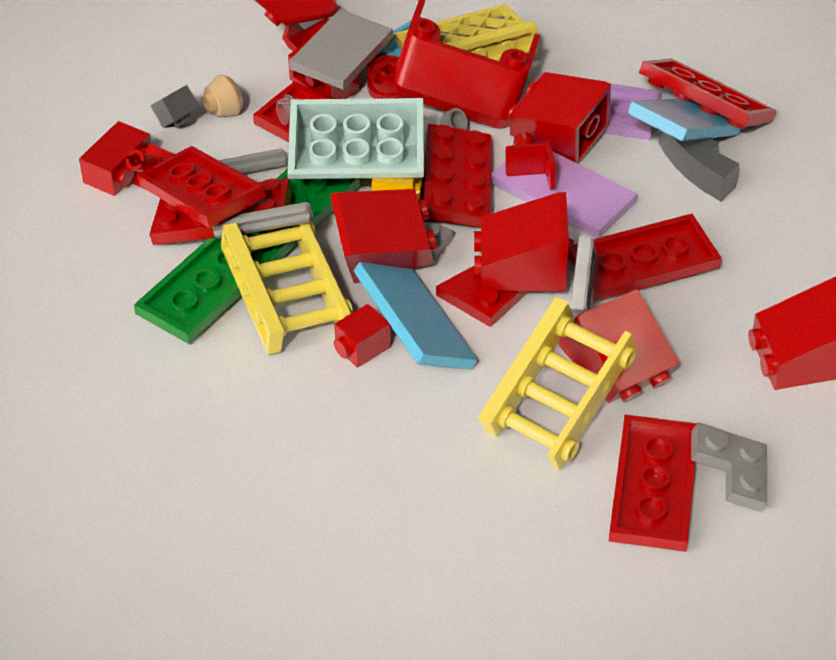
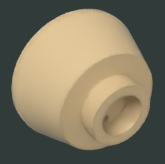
(222, 97)

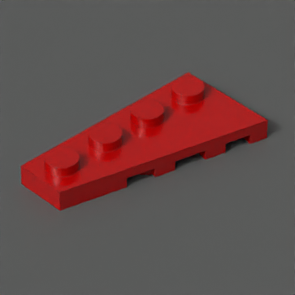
(486, 306)

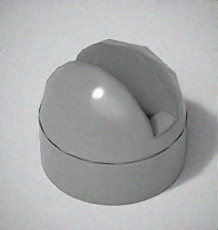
(454, 118)

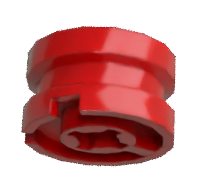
(380, 75)

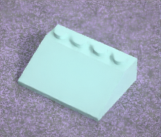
(356, 138)

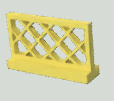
(490, 43)

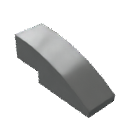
(701, 164)

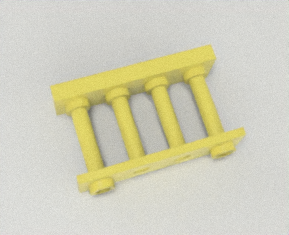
(261, 300)
(539, 353)

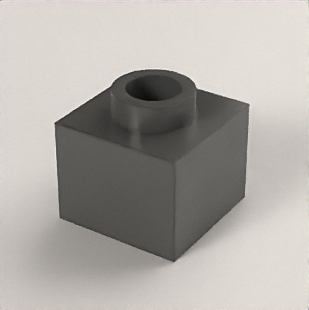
(175, 107)

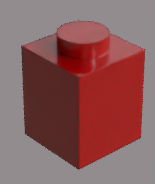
(362, 335)

